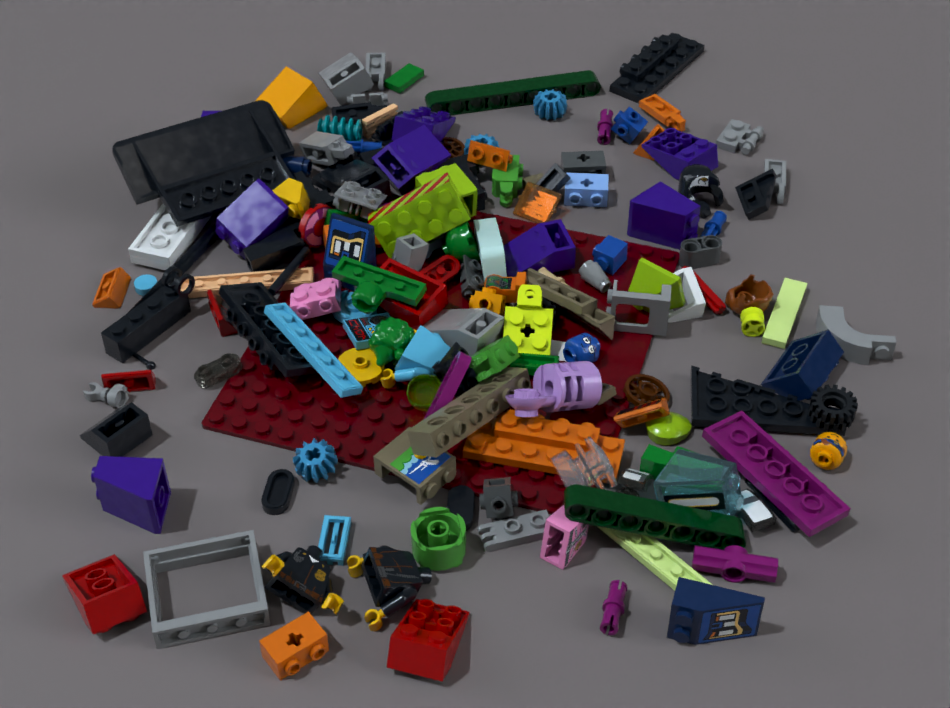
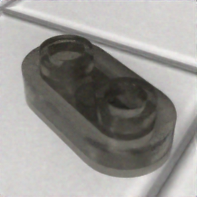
(218, 370)

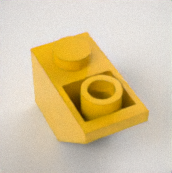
(294, 196)

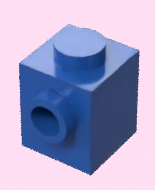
(610, 254)

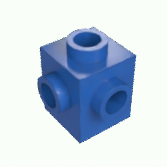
(628, 124)

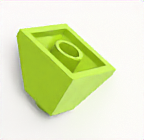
(649, 279)

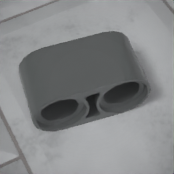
(700, 251)

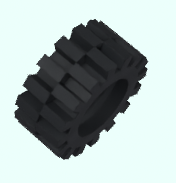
(832, 418)

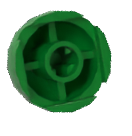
(461, 242)

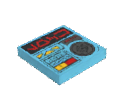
(362, 328)

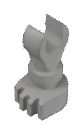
(114, 396)

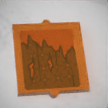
(537, 203)

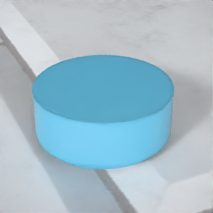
(144, 283)

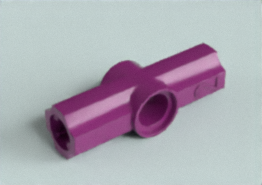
(735, 564)

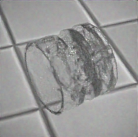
(585, 469)

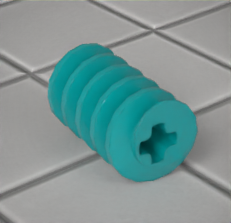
(349, 130)

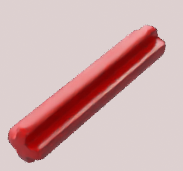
(710, 297)

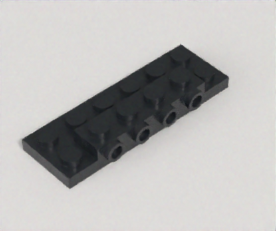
(655, 66)
(247, 312)

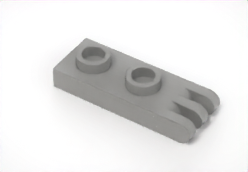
(513, 531)

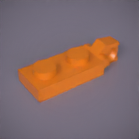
(663, 112)

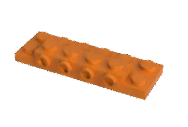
(534, 440)

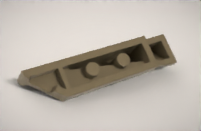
(575, 302)

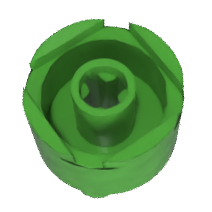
(438, 539)

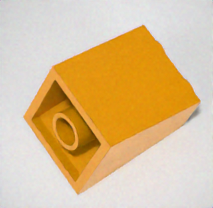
(293, 98)

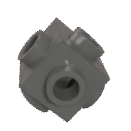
(498, 498)

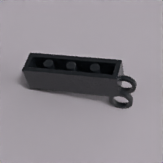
(149, 318)

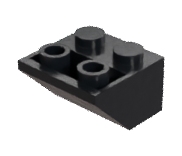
(119, 431)

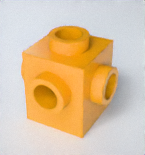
(496, 302)

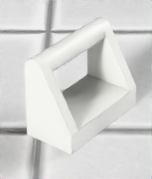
(693, 296)

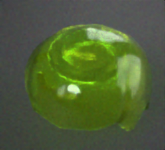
(422, 391)

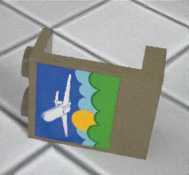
(419, 471)

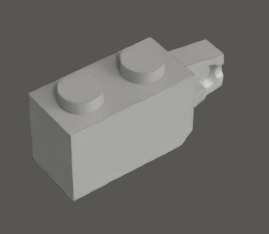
(325, 148)

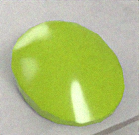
(668, 429)

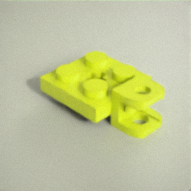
(531, 314)

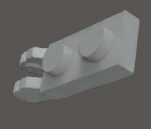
(376, 68)
(779, 167)

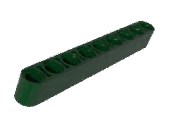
(511, 93)

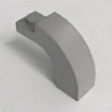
(410, 251)
(856, 345)

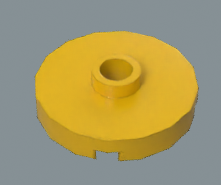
(362, 365)

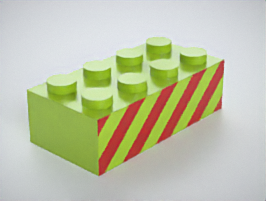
(424, 211)

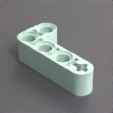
(490, 247)

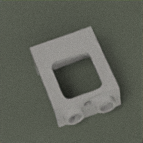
(658, 305)

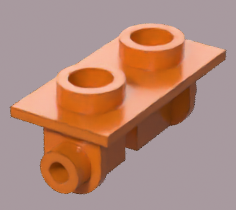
(489, 155)

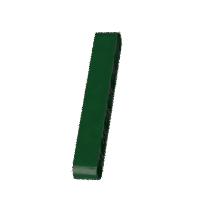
(652, 517)

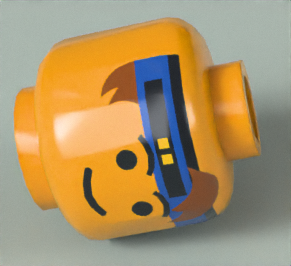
(828, 451)

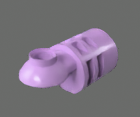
(559, 389)

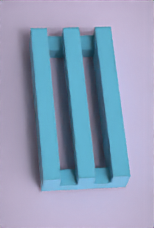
(331, 556)

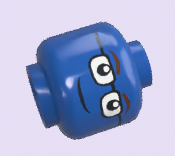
(581, 348)

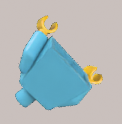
(418, 358)

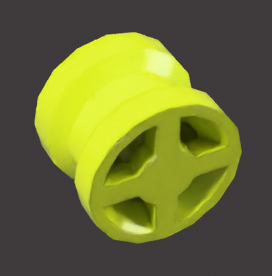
(752, 321)

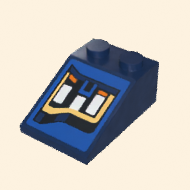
(348, 239)
(712, 613)

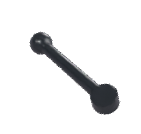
(149, 364)

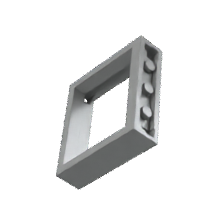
(210, 623)

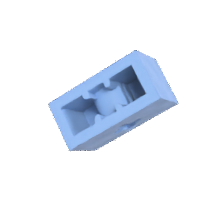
(586, 190)

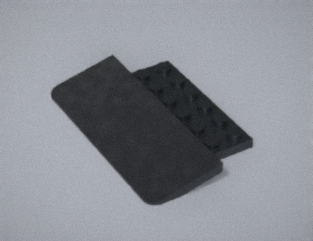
(206, 161)

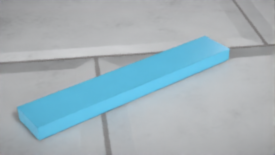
(313, 350)

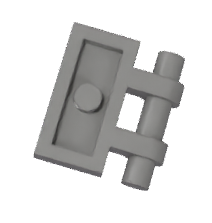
(734, 135)

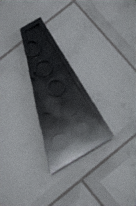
(719, 398)

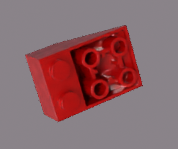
(427, 639)

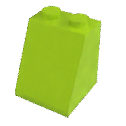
(463, 184)

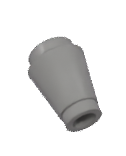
(595, 276)

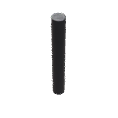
(289, 270)

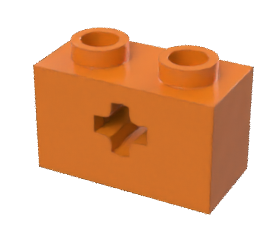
(294, 646)

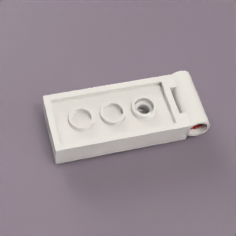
(162, 241)

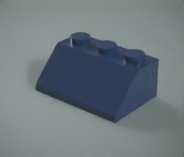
(804, 365)

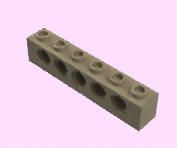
(466, 413)

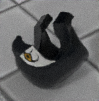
(698, 179)

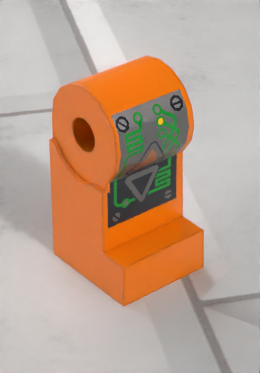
(506, 285)

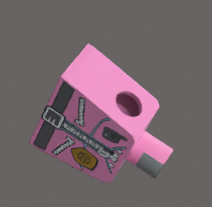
(562, 539)

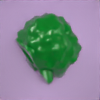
(390, 340)

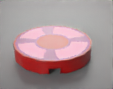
(312, 225)

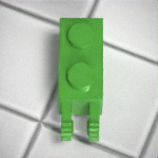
(507, 183)
(494, 358)

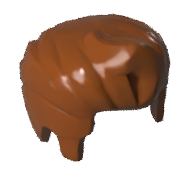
(749, 294)

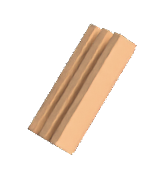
(377, 118)

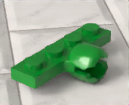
(376, 285)

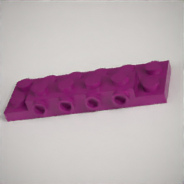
(776, 473)

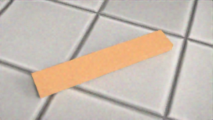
(213, 282)

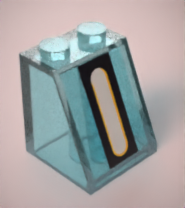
(700, 483)

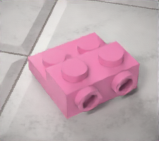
(316, 298)

